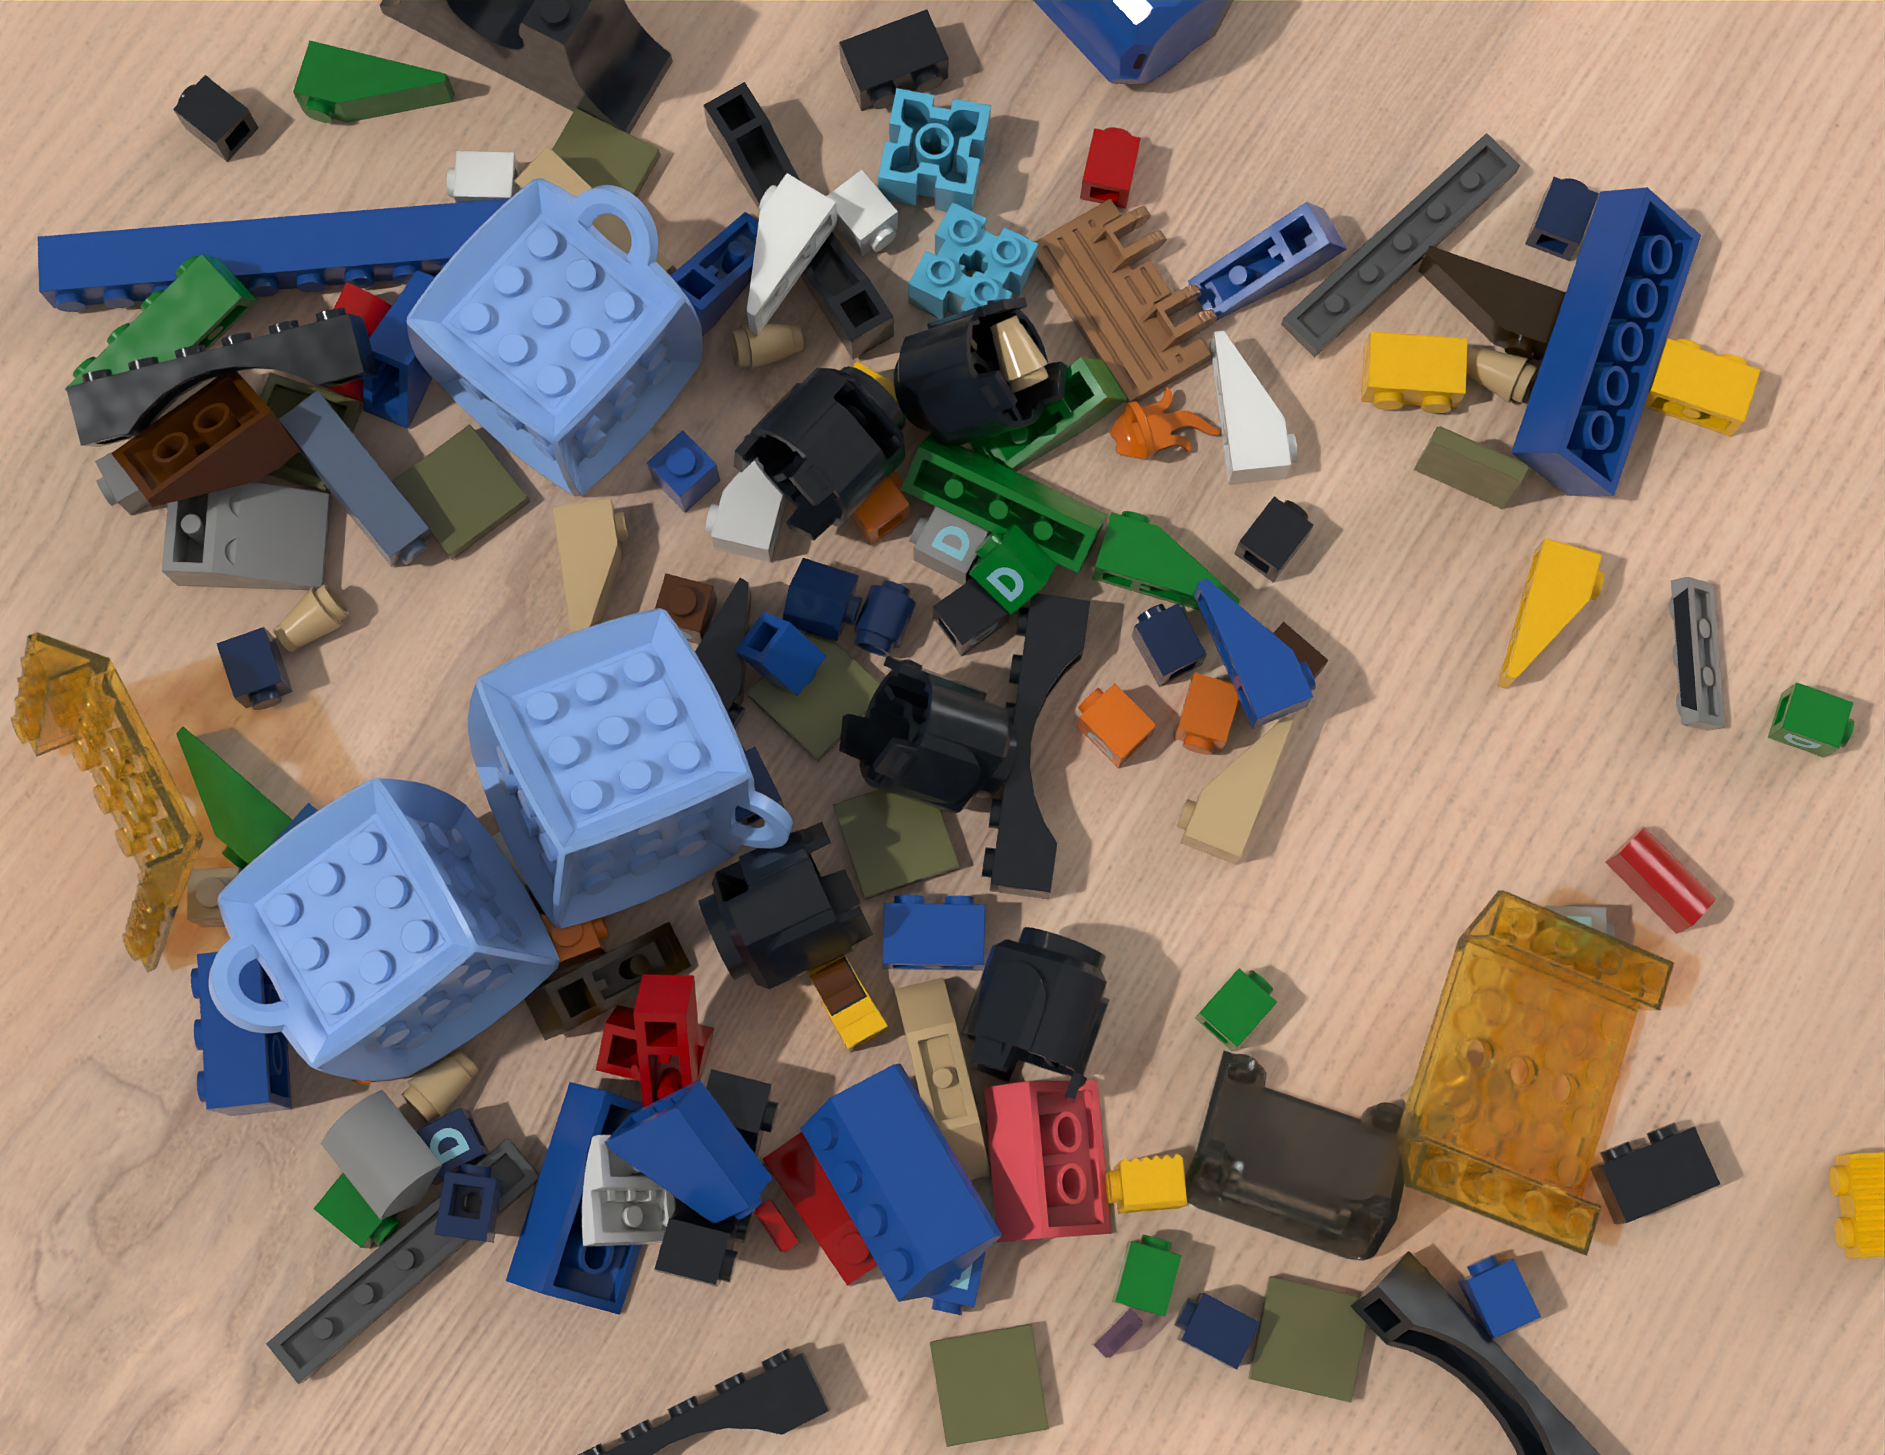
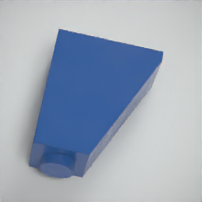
(401, 377)
(693, 1153)

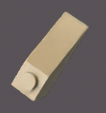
(589, 556)
(1230, 803)

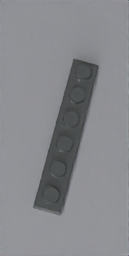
(1400, 245)
(388, 1274)

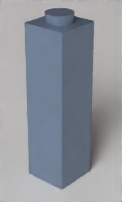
(356, 480)

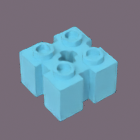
(916, 130)
(964, 245)

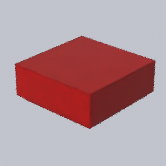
(776, 1226)

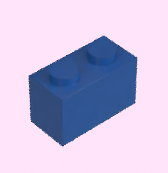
(933, 934)

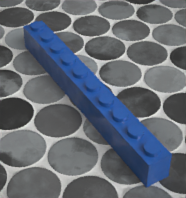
(261, 253)

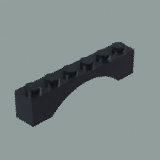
(832, 275)
(124, 404)
(1024, 845)
(1420, 1316)
(769, 1402)

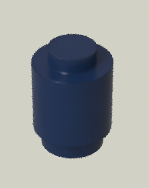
(884, 618)

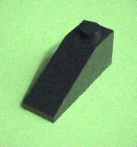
(718, 650)

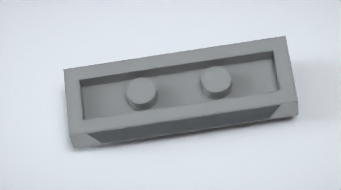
(1697, 654)

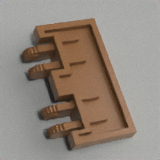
(1123, 308)

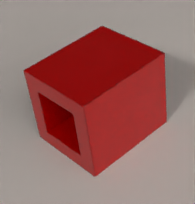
(1110, 166)

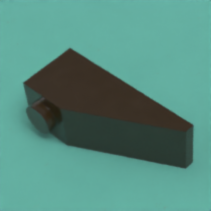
(1498, 303)
(605, 981)

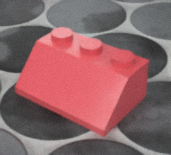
(1046, 1161)

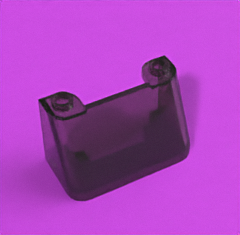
(1295, 1164)

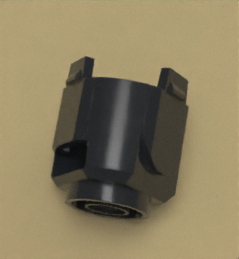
(953, 380)
(827, 446)
(931, 739)
(779, 914)
(1038, 1006)

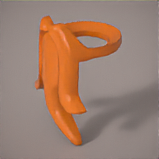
(1147, 429)

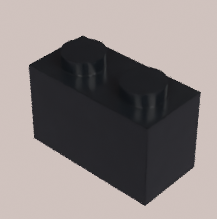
(894, 56)
(1654, 1173)

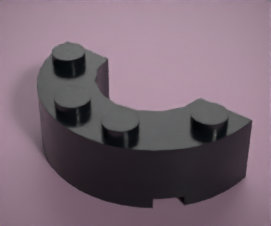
(691, 1243)

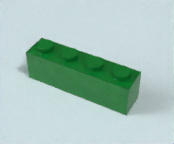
(188, 313)
(1001, 497)

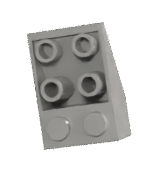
(248, 538)

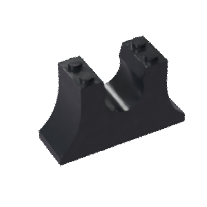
(566, 50)

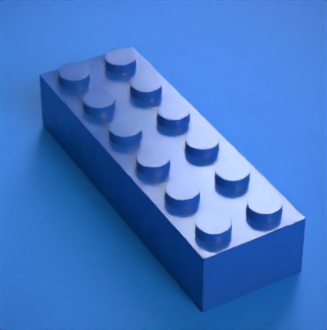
(1606, 343)

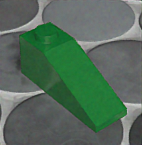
(362, 86)
(1087, 399)
(1149, 562)
(235, 808)

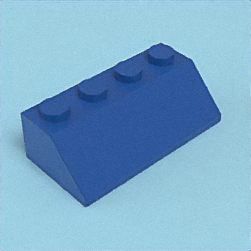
(901, 1183)
(550, 1245)

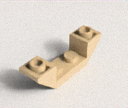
(943, 1071)

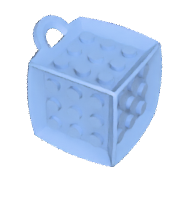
(559, 331)
(614, 767)
(381, 932)

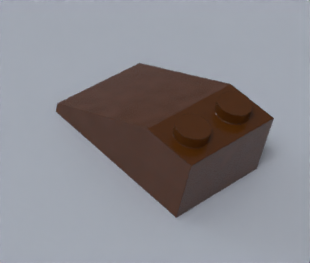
(207, 444)

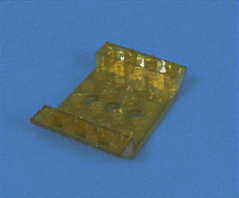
(81, 699)
(1565, 1006)

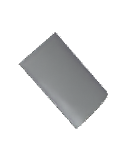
(382, 1155)

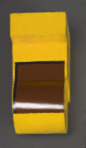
(847, 1003)

